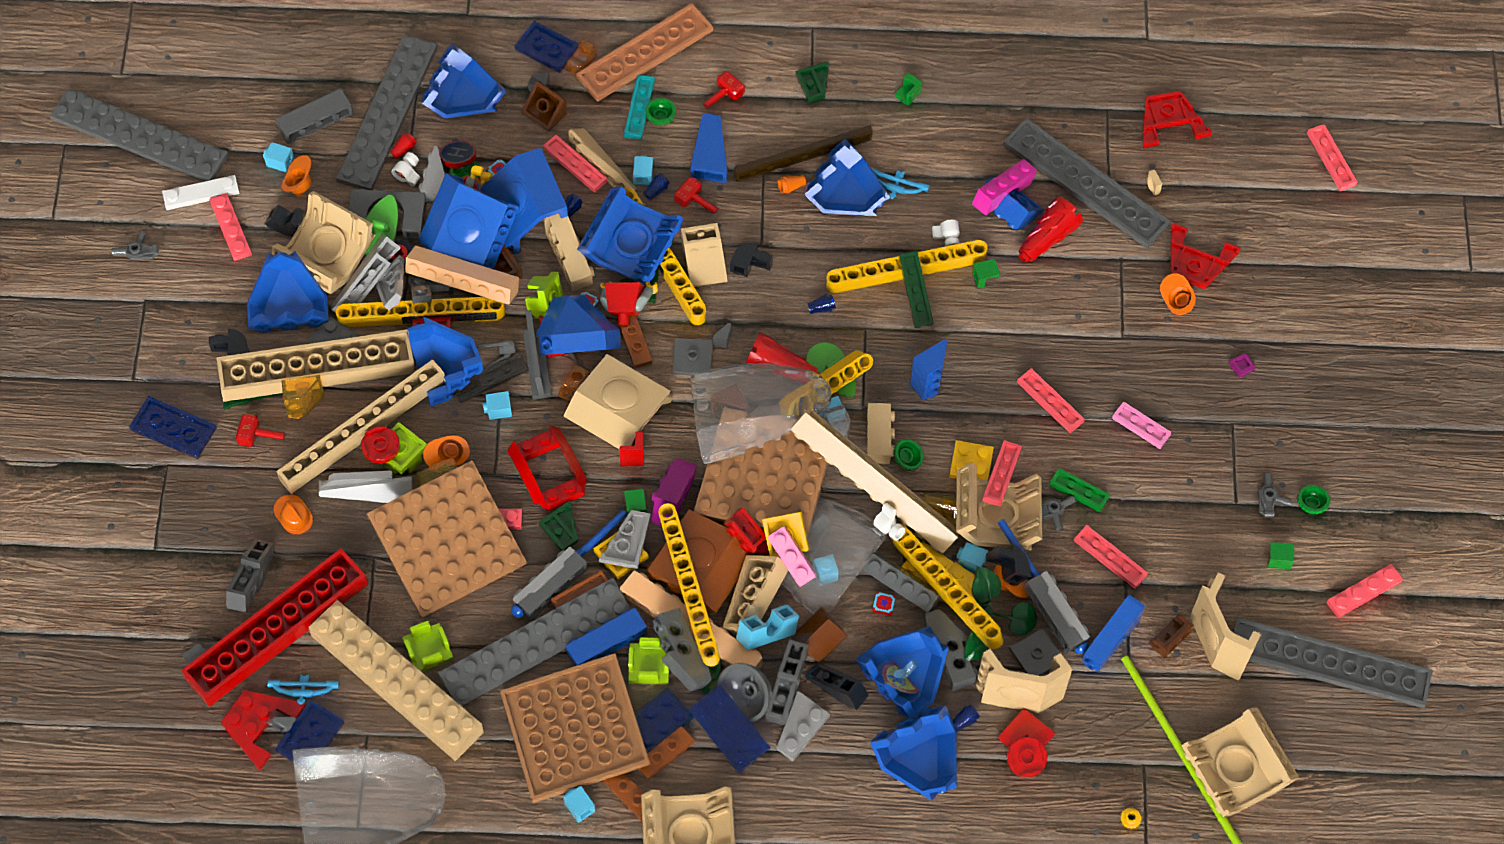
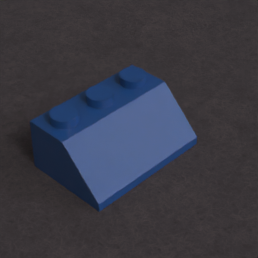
(1017, 209)
(928, 370)

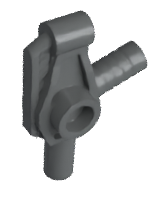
(137, 249)
(1268, 498)
(1054, 508)

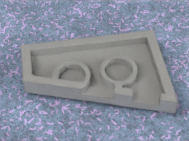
(391, 283)
(629, 541)
(801, 726)

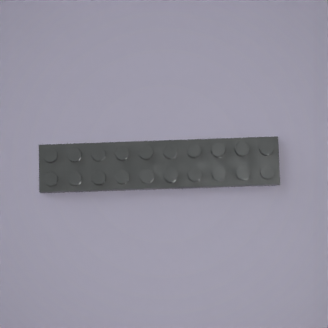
(387, 113)
(139, 135)
(1087, 183)
(532, 643)
(1337, 664)

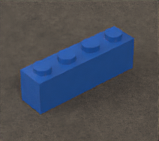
(607, 638)

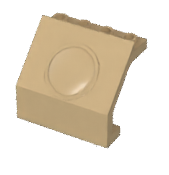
(329, 242)
(616, 402)
(979, 520)
(1223, 648)
(1019, 689)
(1240, 763)
(688, 818)

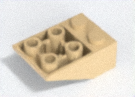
(703, 255)

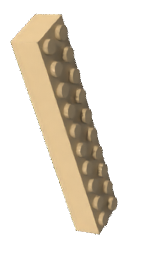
(335, 361)
(396, 680)

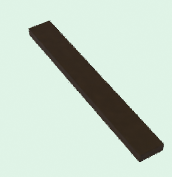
(800, 154)

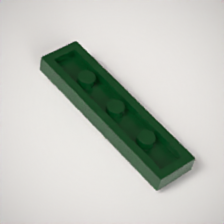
(916, 289)

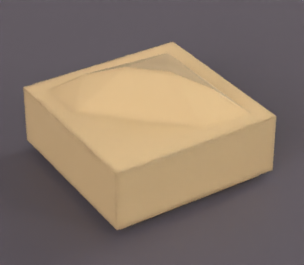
(1154, 182)

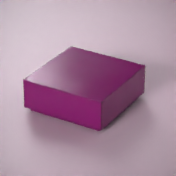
(1242, 365)

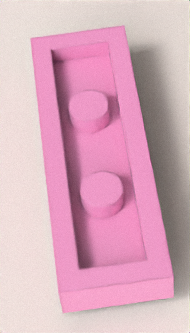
(1141, 425)
(792, 556)

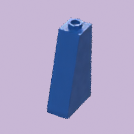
(709, 151)
(1113, 633)

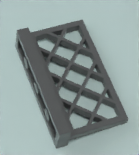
(536, 362)

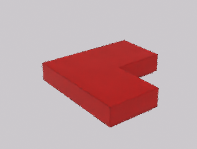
(1026, 726)

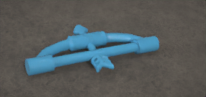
(899, 189)
(276, 684)

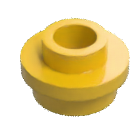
(1131, 823)

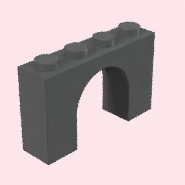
(409, 203)

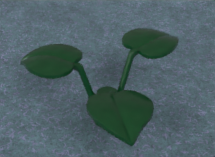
(988, 586)

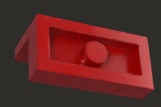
(633, 454)

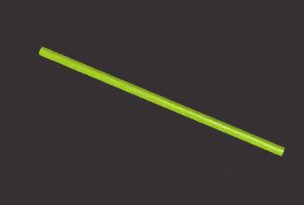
(1178, 746)

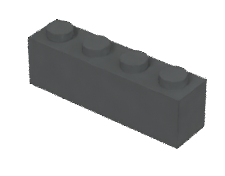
(314, 116)
(902, 581)

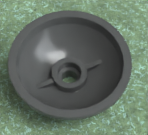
(738, 683)

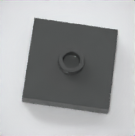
(692, 356)
(1035, 653)

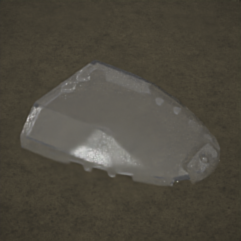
(751, 405)
(839, 549)
(364, 795)

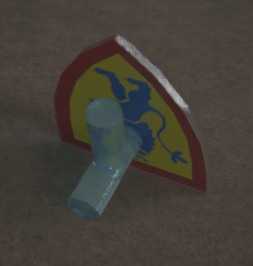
(898, 677)

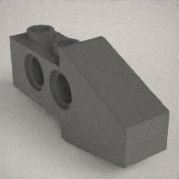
(250, 575)
(952, 636)
(687, 666)
(787, 682)

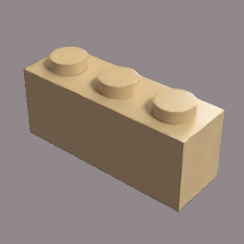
(880, 432)

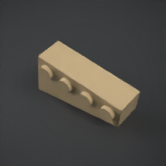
(565, 245)
(755, 589)

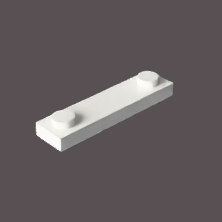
(200, 192)

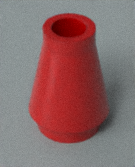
(403, 145)

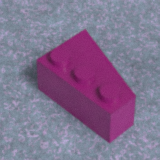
(673, 487)

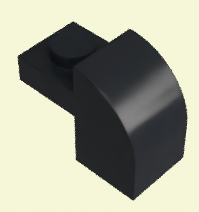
(284, 221)
(748, 255)
(234, 343)
(1013, 562)

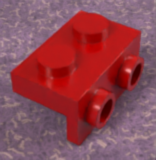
(745, 530)

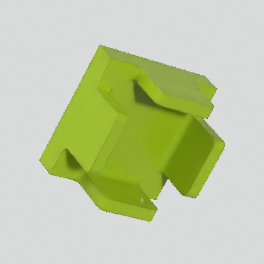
(547, 287)
(409, 453)
(427, 646)
(646, 663)

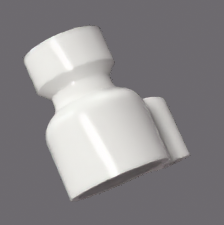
(403, 169)
(947, 230)
(886, 522)

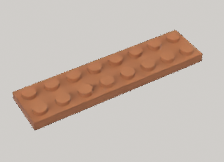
(644, 52)

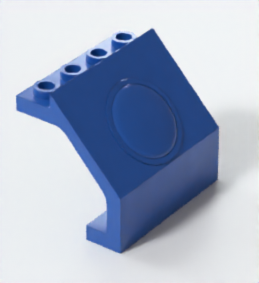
(532, 187)
(467, 223)
(629, 237)

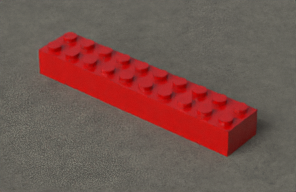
(273, 627)

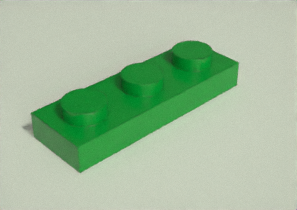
(1079, 489)

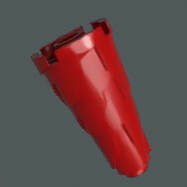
(1050, 229)
(768, 351)

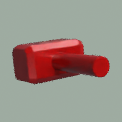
(728, 85)
(689, 191)
(249, 429)

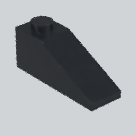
(838, 685)

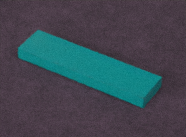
(636, 116)

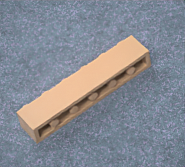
(462, 274)

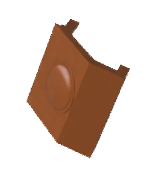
(714, 557)

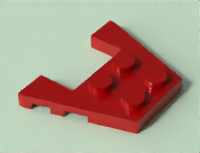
(1169, 111)
(1195, 265)
(248, 720)

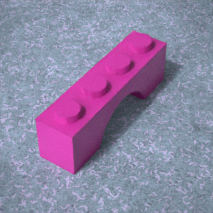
(993, 192)

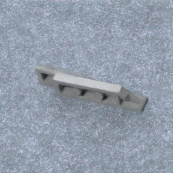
(367, 273)
(365, 486)

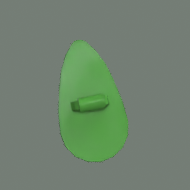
(384, 219)
(824, 356)

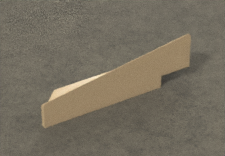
(596, 156)

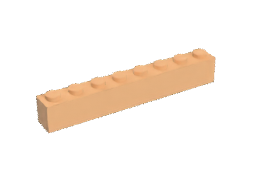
(655, 600)

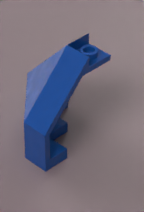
(461, 86)
(846, 184)
(286, 296)
(576, 326)
(451, 352)
(919, 646)
(921, 752)

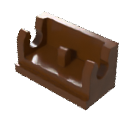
(507, 264)
(1171, 635)

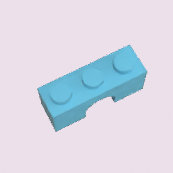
(755, 633)

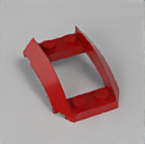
(537, 446)

